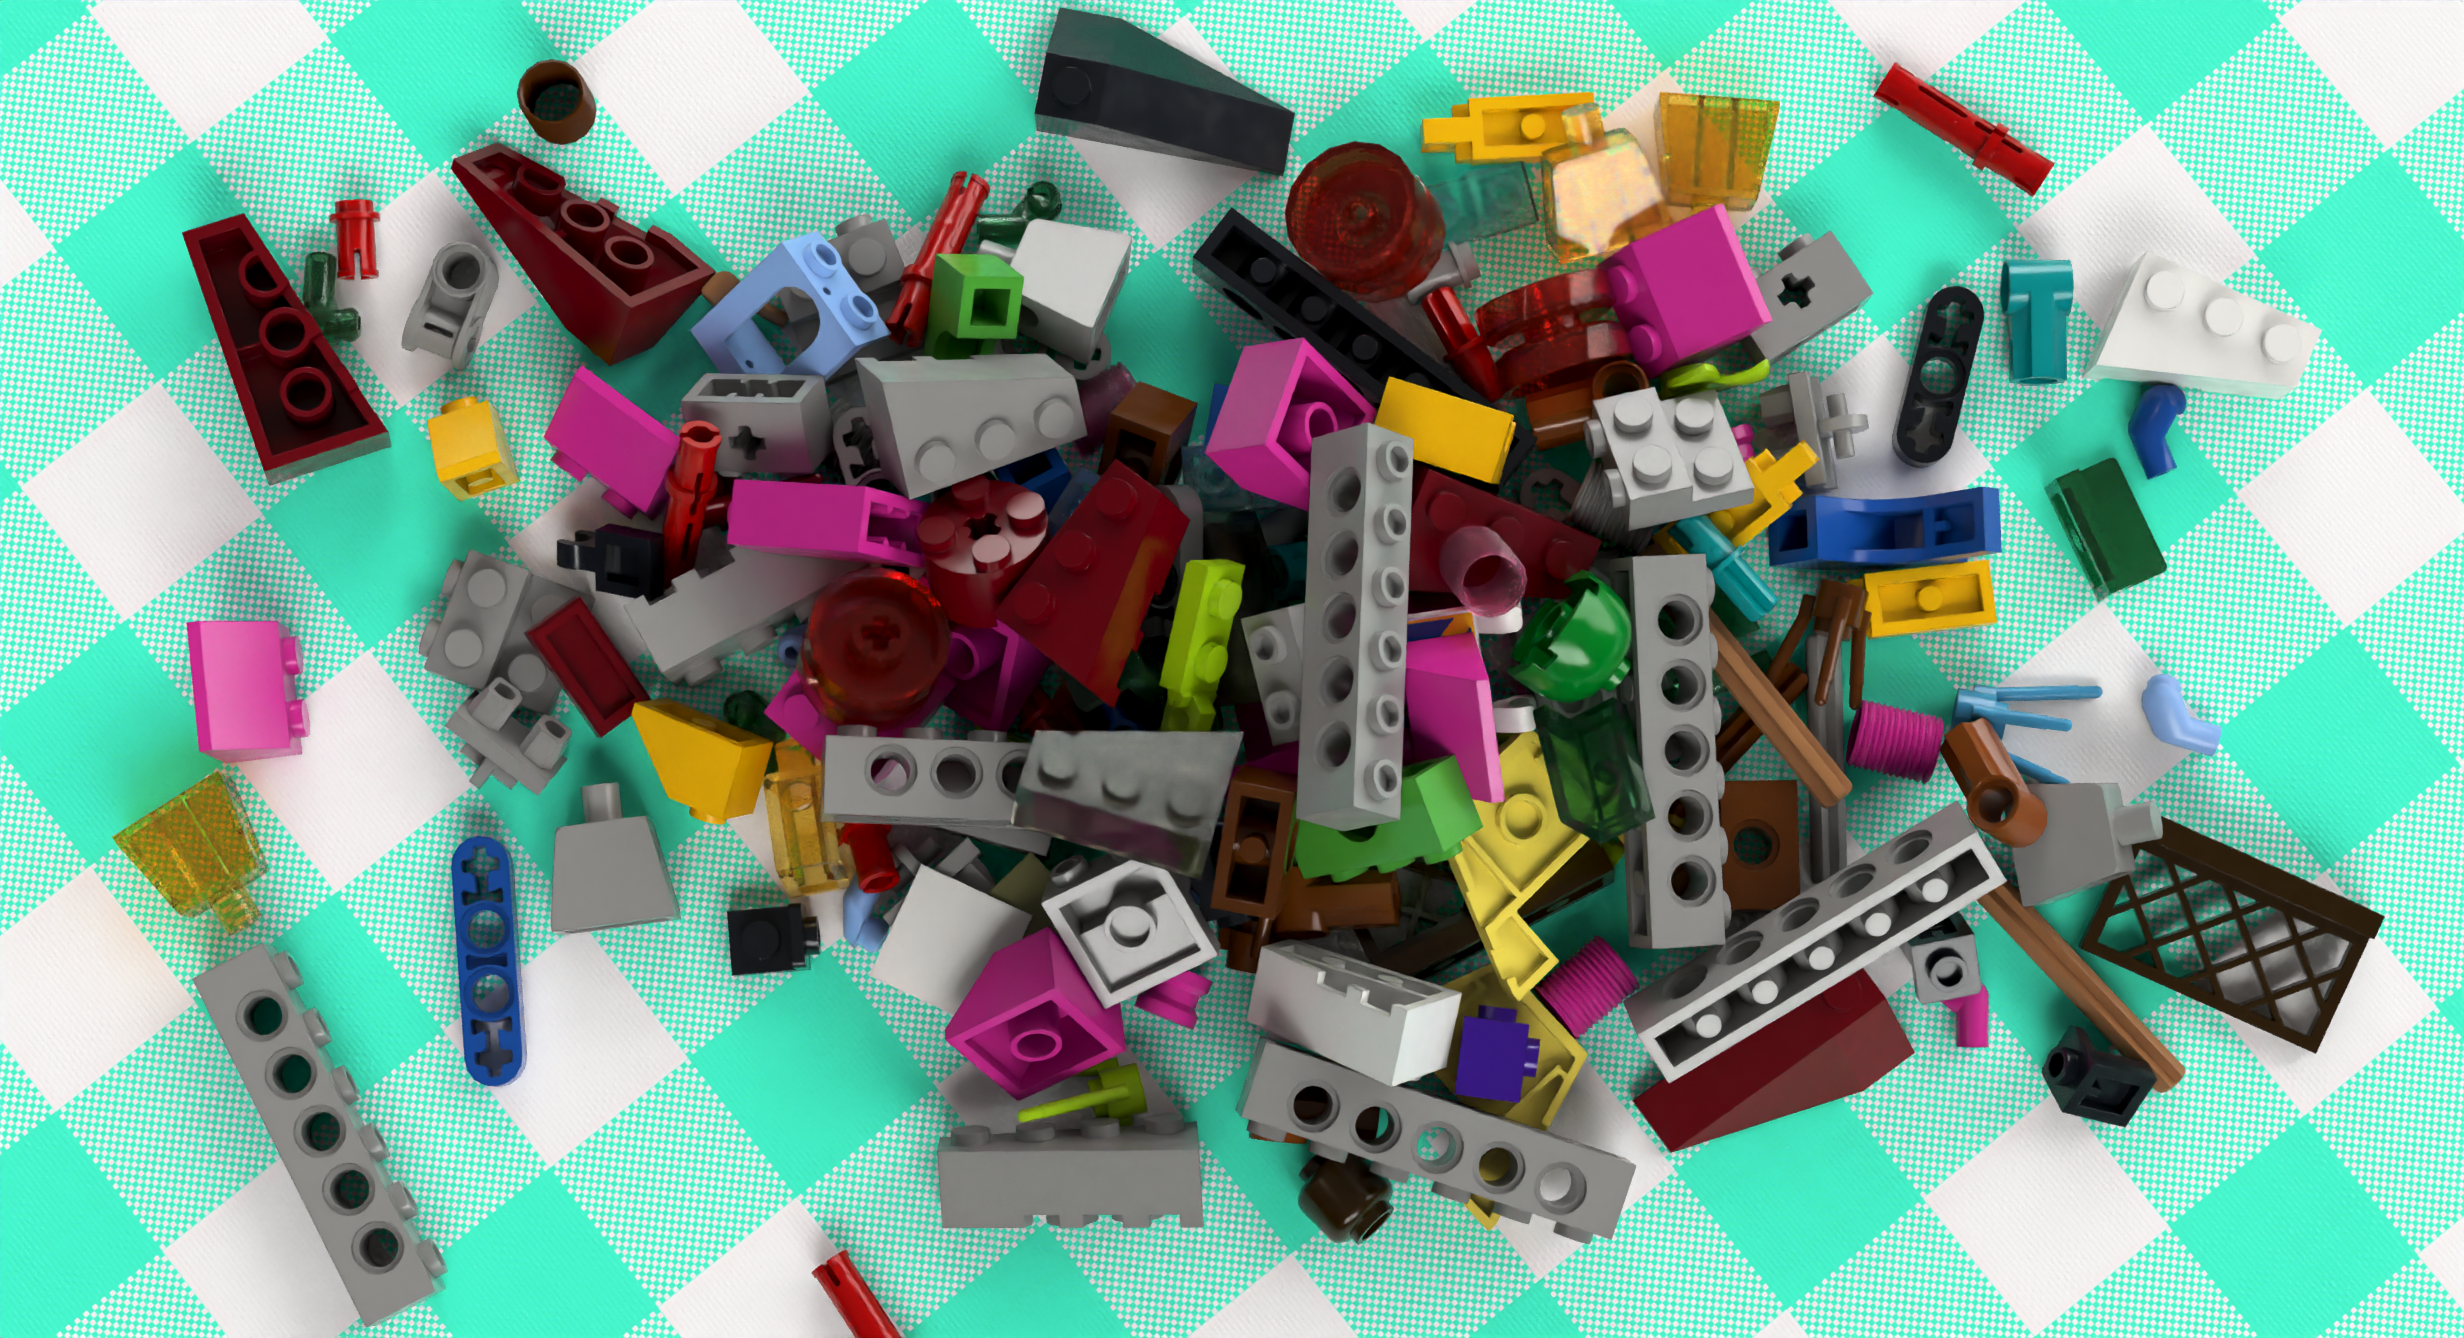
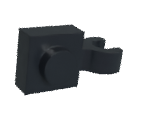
(623, 559)

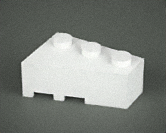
(2199, 335)
(1353, 1011)

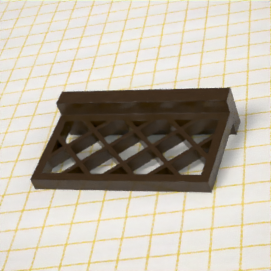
(2267, 886)
(1457, 938)

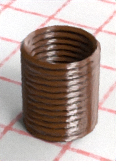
(541, 77)

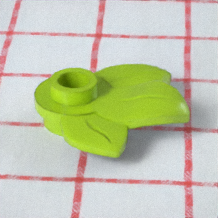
(1704, 377)

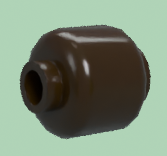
(1345, 1198)

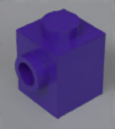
(1495, 1055)

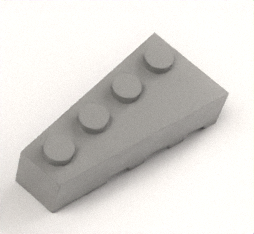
(730, 609)
(1072, 1174)

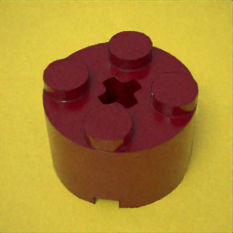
(980, 545)

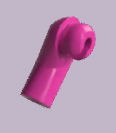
(1971, 1019)

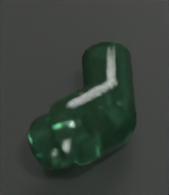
(1039, 202)
(321, 302)
(746, 712)

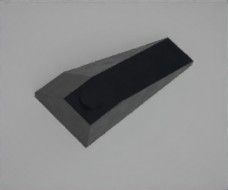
(1142, 94)

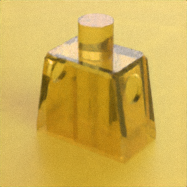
(1712, 149)
(1597, 189)
(805, 851)
(200, 852)

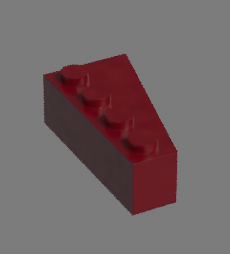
(286, 374)

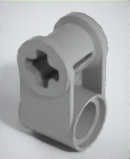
(451, 309)

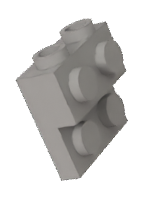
(876, 268)
(1666, 456)
(486, 628)
(1127, 923)

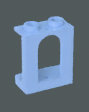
(810, 264)

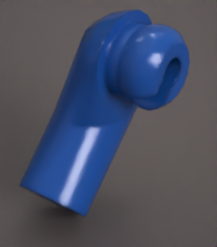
(2150, 425)

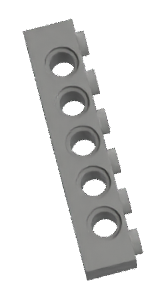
(1355, 628)
(853, 797)
(1654, 849)
(1813, 942)
(231, 998)
(1597, 1176)

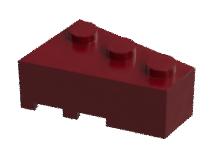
(1542, 543)
(1097, 580)

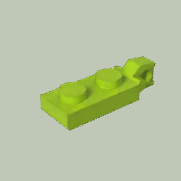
(1199, 642)

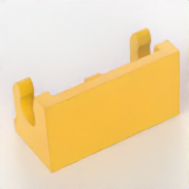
(1448, 429)

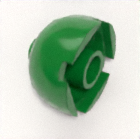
(1576, 643)

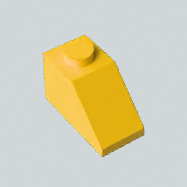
(471, 448)
(703, 759)

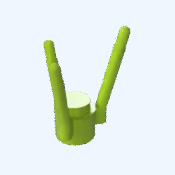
(1113, 1094)

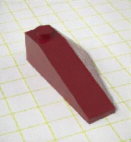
(593, 269)
(1799, 1061)

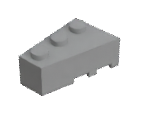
(966, 415)

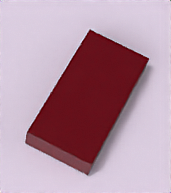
(587, 666)

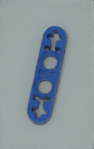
(479, 962)

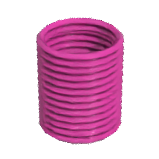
(1894, 741)
(1587, 987)

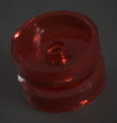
(1365, 221)
(1553, 332)
(873, 649)

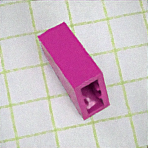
(826, 522)

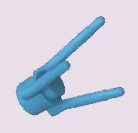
(1988, 704)

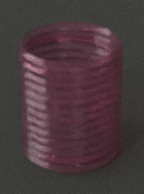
(1098, 400)
(1496, 595)

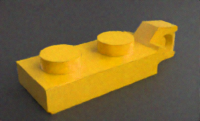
(1501, 128)
(1772, 498)
(1928, 599)

